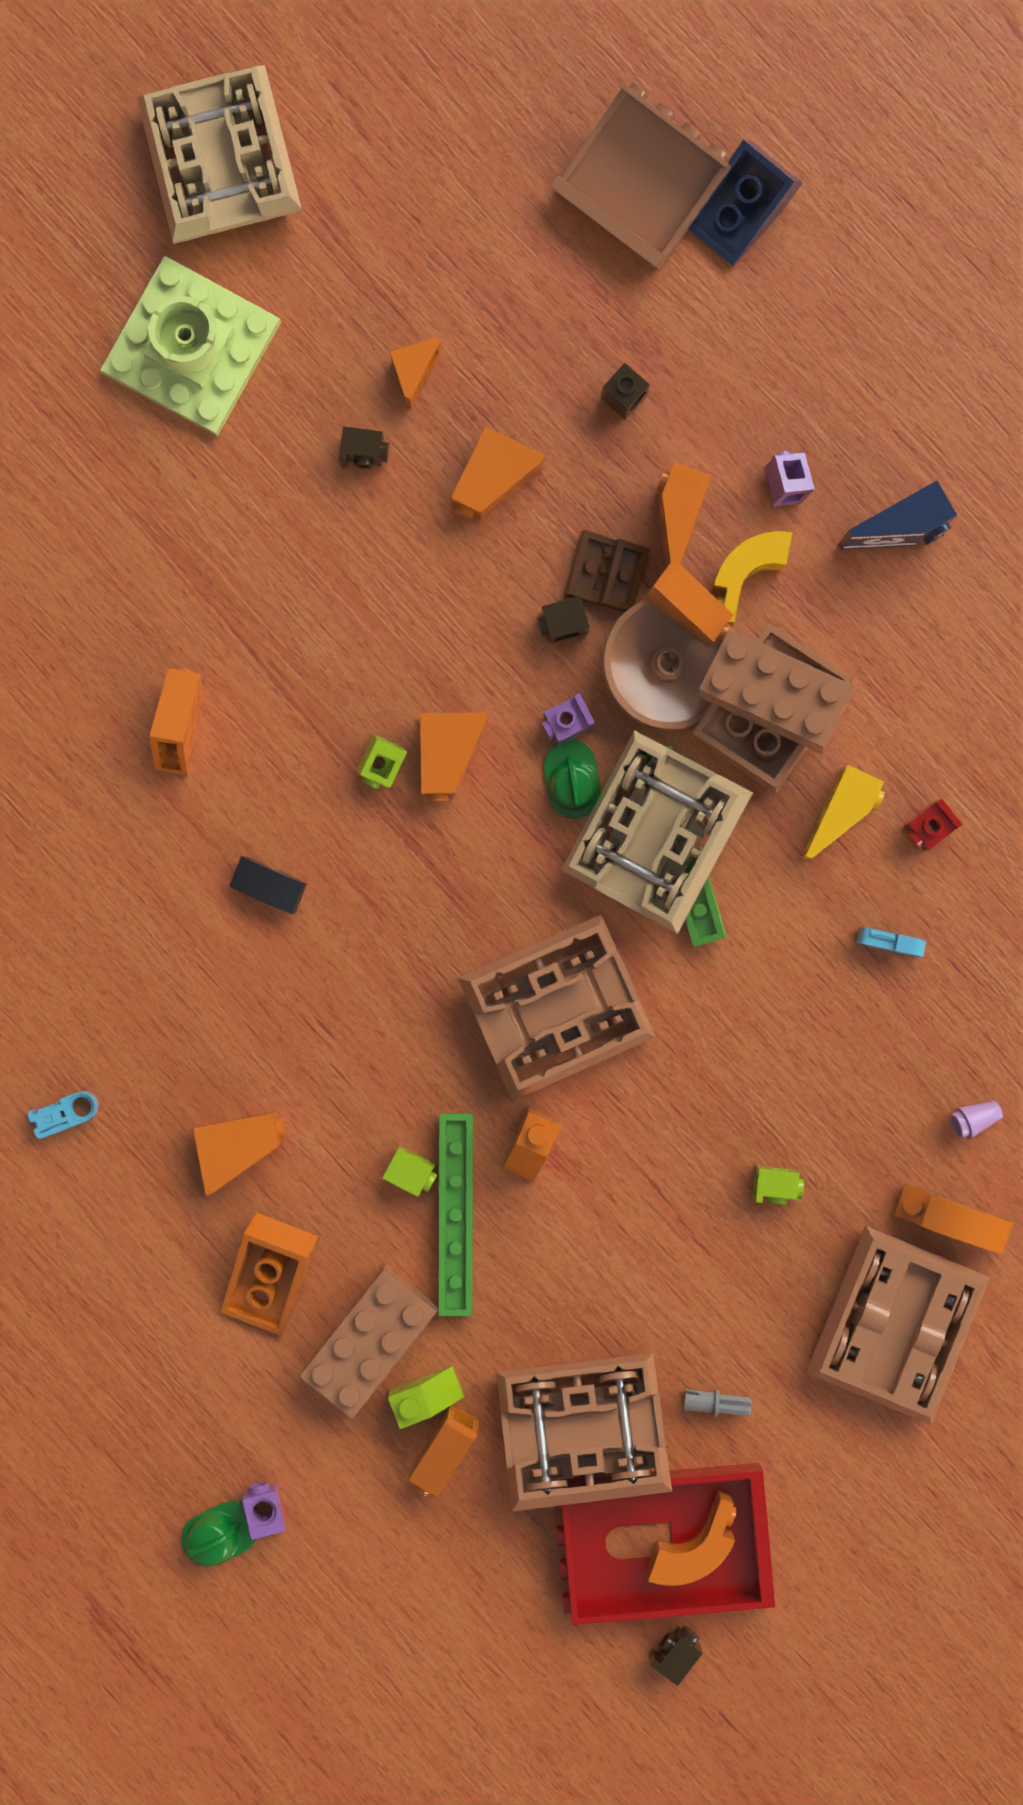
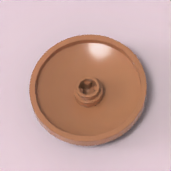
(656, 669)

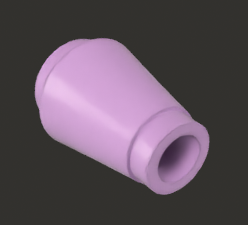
(973, 1119)

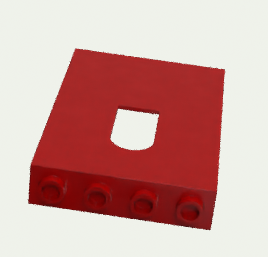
(619, 1590)

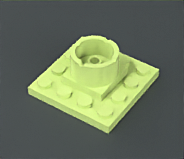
(191, 345)

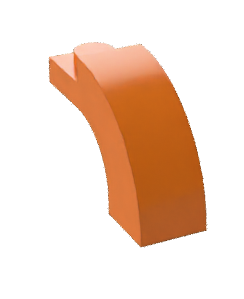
(953, 1219)
(700, 1556)

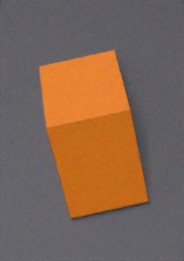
(414, 365)

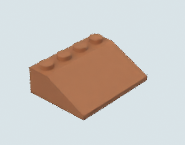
(750, 747)

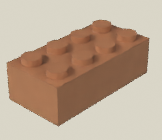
(775, 691)
(369, 1341)

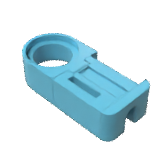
(891, 942)
(61, 1115)

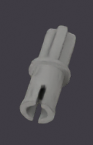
(716, 1403)

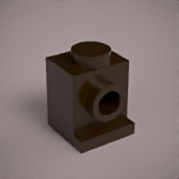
(363, 448)
(676, 1654)

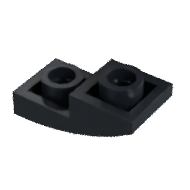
(268, 885)

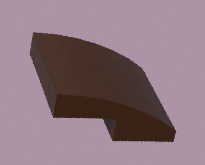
(606, 571)

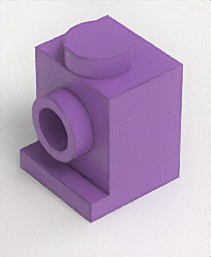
(789, 478)
(581, 722)

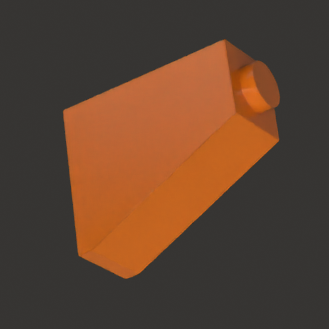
(494, 474)
(690, 605)
(176, 721)
(447, 750)
(532, 1144)
(235, 1145)
(444, 1451)

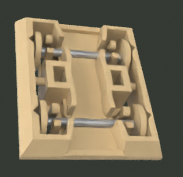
(218, 154)
(656, 831)

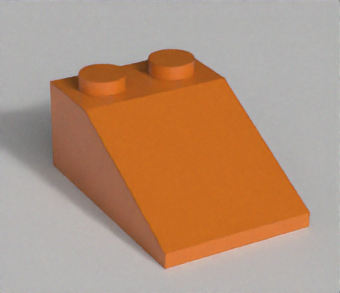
(680, 501)
(268, 1273)

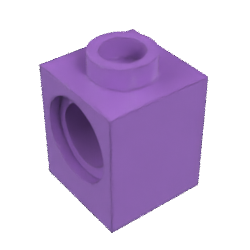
(267, 1524)

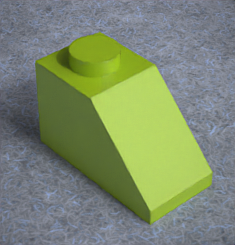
(425, 1396)

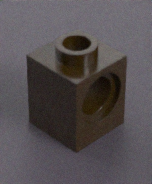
(625, 391)
(563, 620)

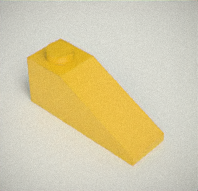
(848, 803)

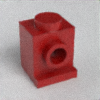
(943, 817)

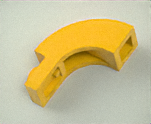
(756, 554)

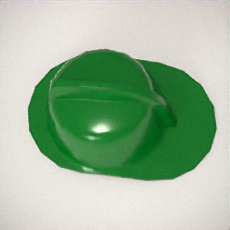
(572, 779)
(217, 1534)

